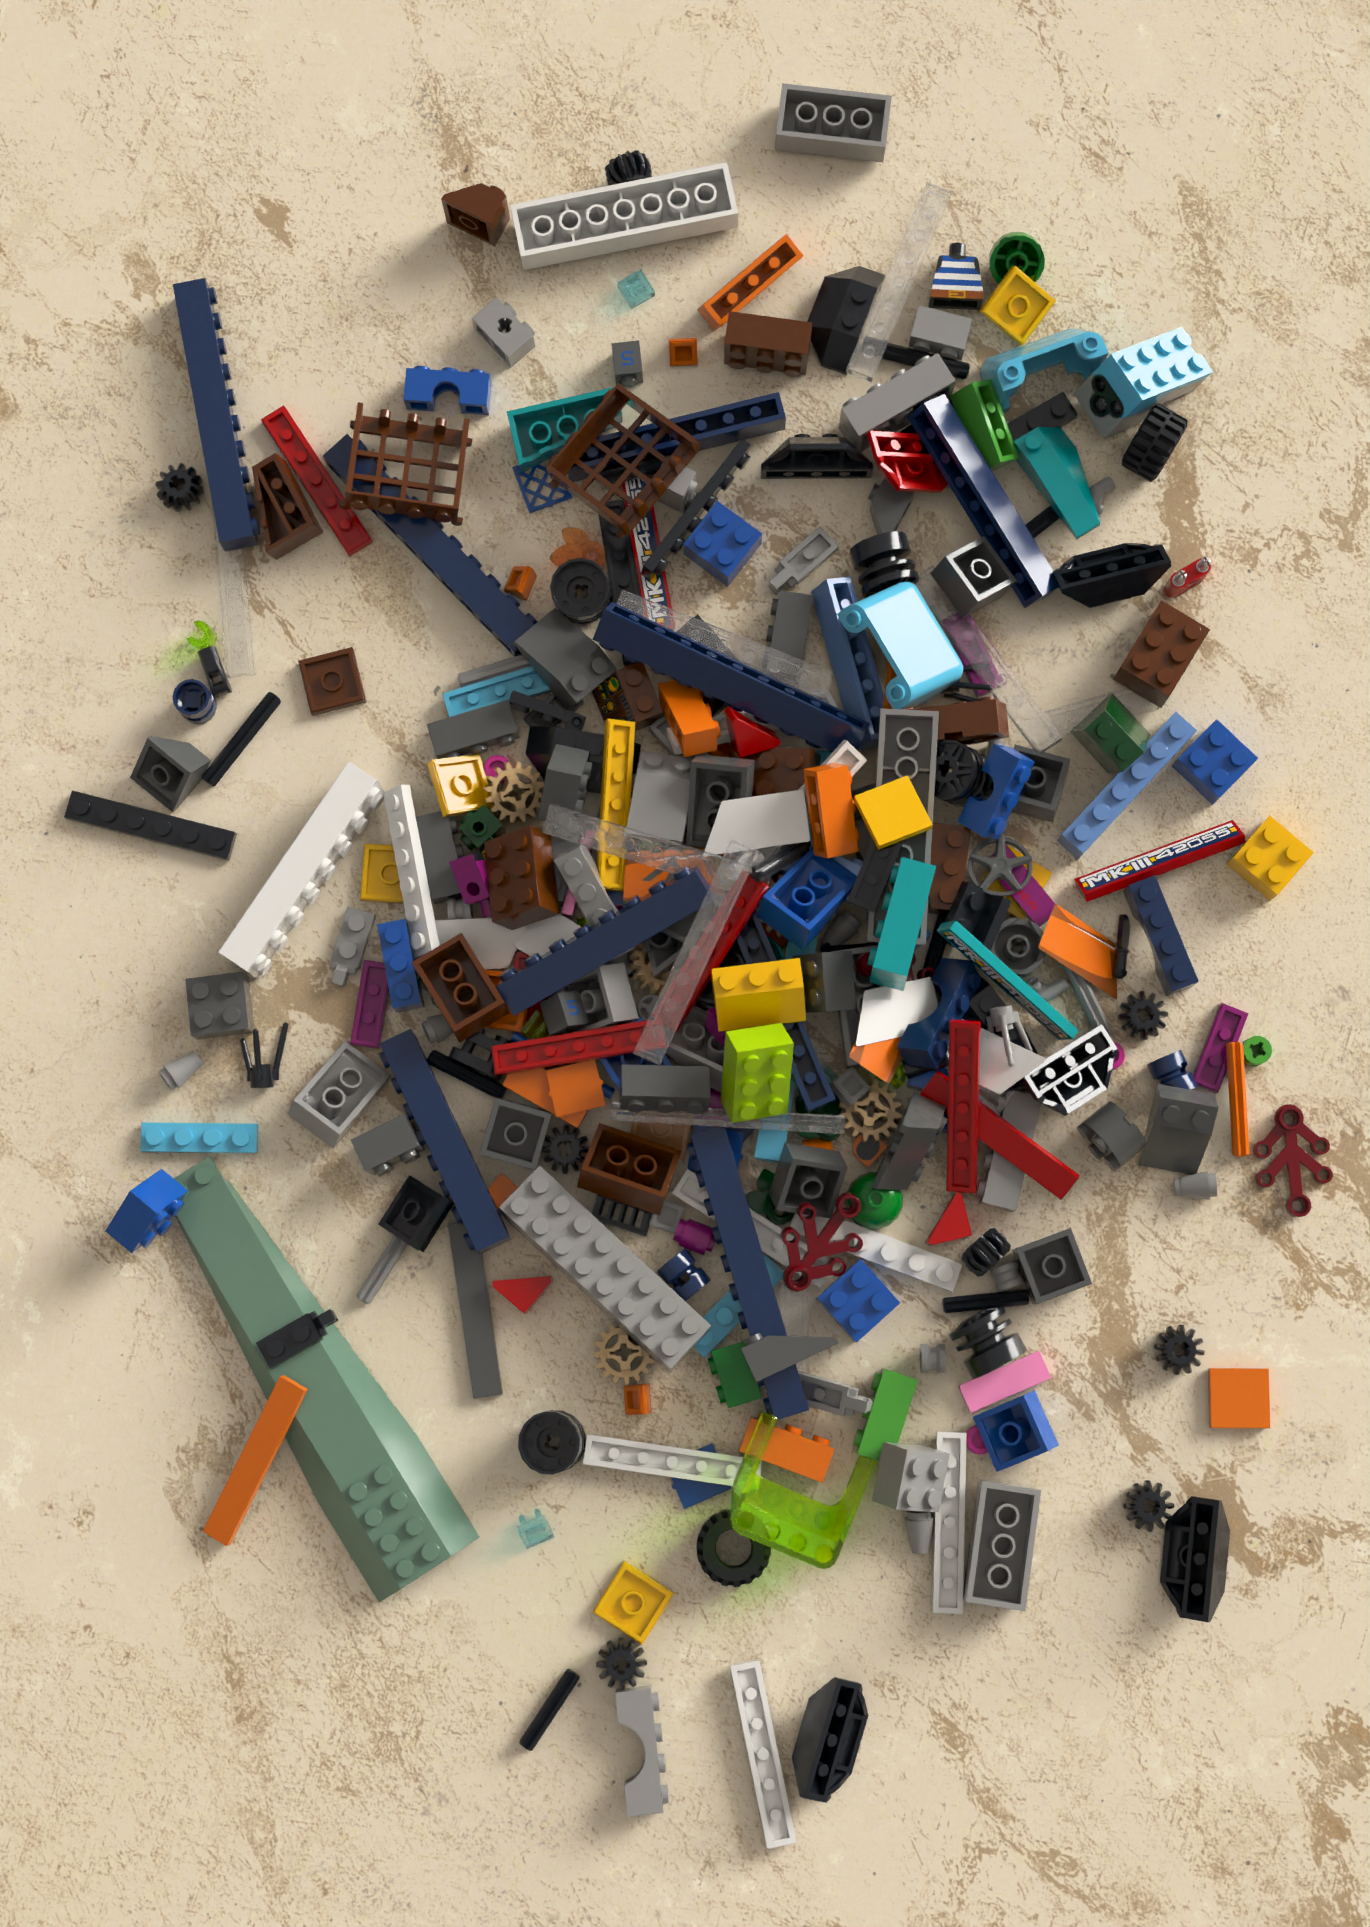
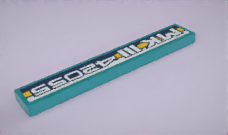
(1007, 980)

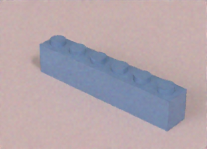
(850, 657)
(1126, 786)

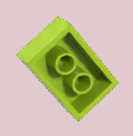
(756, 1072)

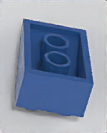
(806, 898)

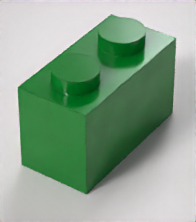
(735, 1376)

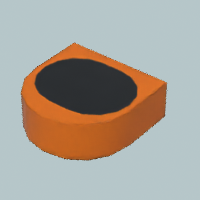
(868, 1151)

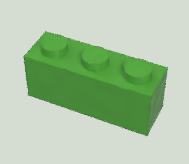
(985, 422)
(888, 1413)

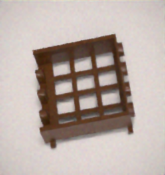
(593, 426)
(411, 432)

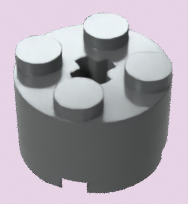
(1021, 933)
(1112, 1136)

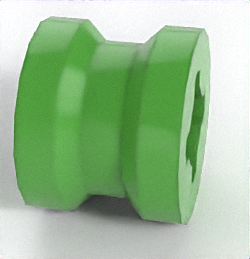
(1251, 1052)

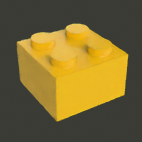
(1270, 858)

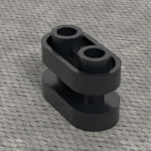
(465, 1055)

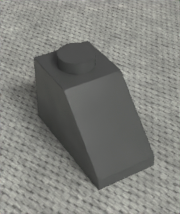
(888, 506)

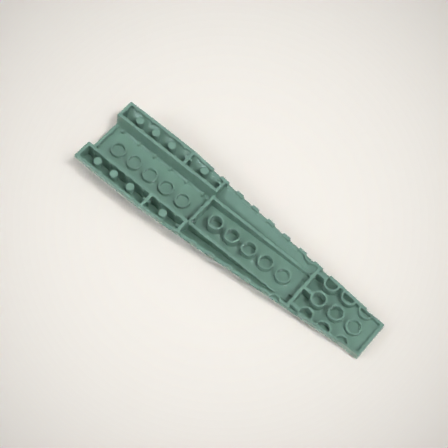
(347, 1432)

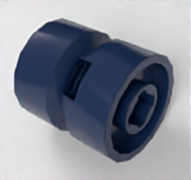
(194, 701)
(1171, 1071)
(678, 1266)

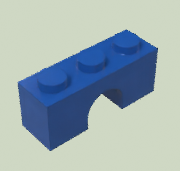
(425, 385)
(1009, 773)
(398, 957)

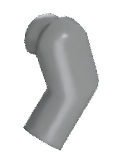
(1100, 489)
(1048, 991)

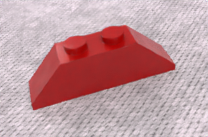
(905, 462)

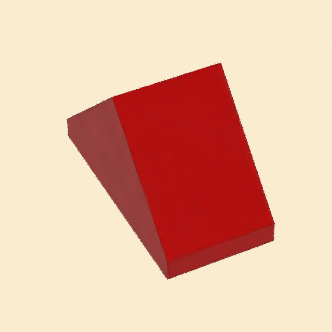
(748, 735)
(952, 1223)
(523, 1291)

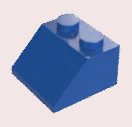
(1015, 1431)

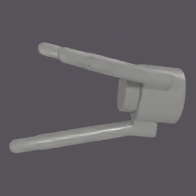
(1003, 1020)

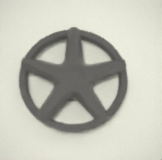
(1000, 866)

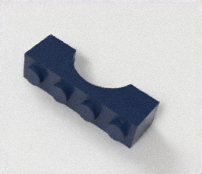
(1169, 953)
(928, 1040)

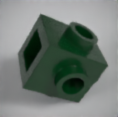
(479, 820)

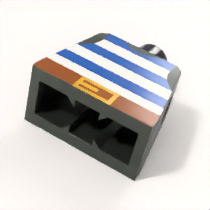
(957, 281)

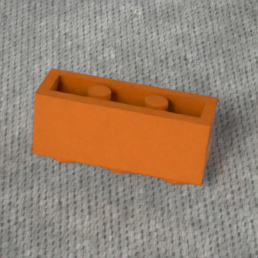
(689, 718)
(831, 810)
(535, 1088)
(793, 1451)

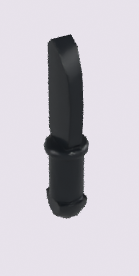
(1122, 947)

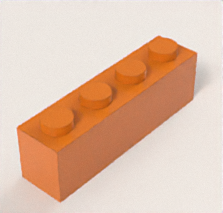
(750, 282)

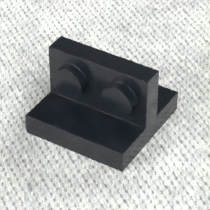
(978, 913)
(416, 1214)

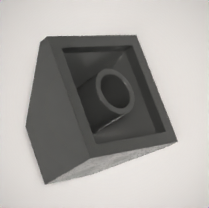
(169, 770)

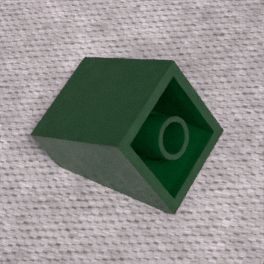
(1112, 735)

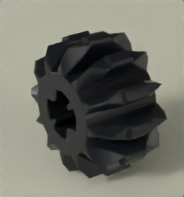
(628, 168)
(168, 487)
(1135, 1006)
(556, 1152)
(986, 1252)
(1178, 1361)
(1151, 1494)
(630, 1669)

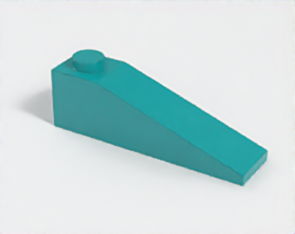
(1057, 473)

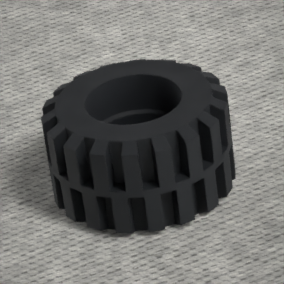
(1154, 442)
(715, 1567)

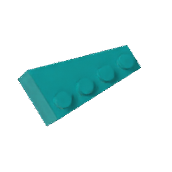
(545, 427)
(902, 923)

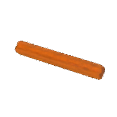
(1237, 1099)

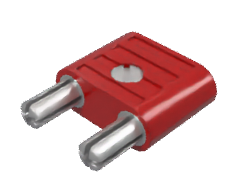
(1187, 577)

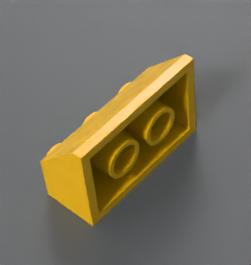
(758, 994)

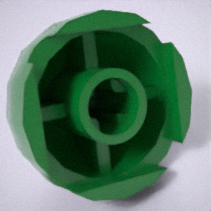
(1016, 250)
(878, 1206)

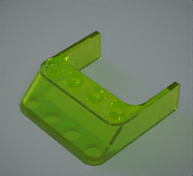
(789, 1519)

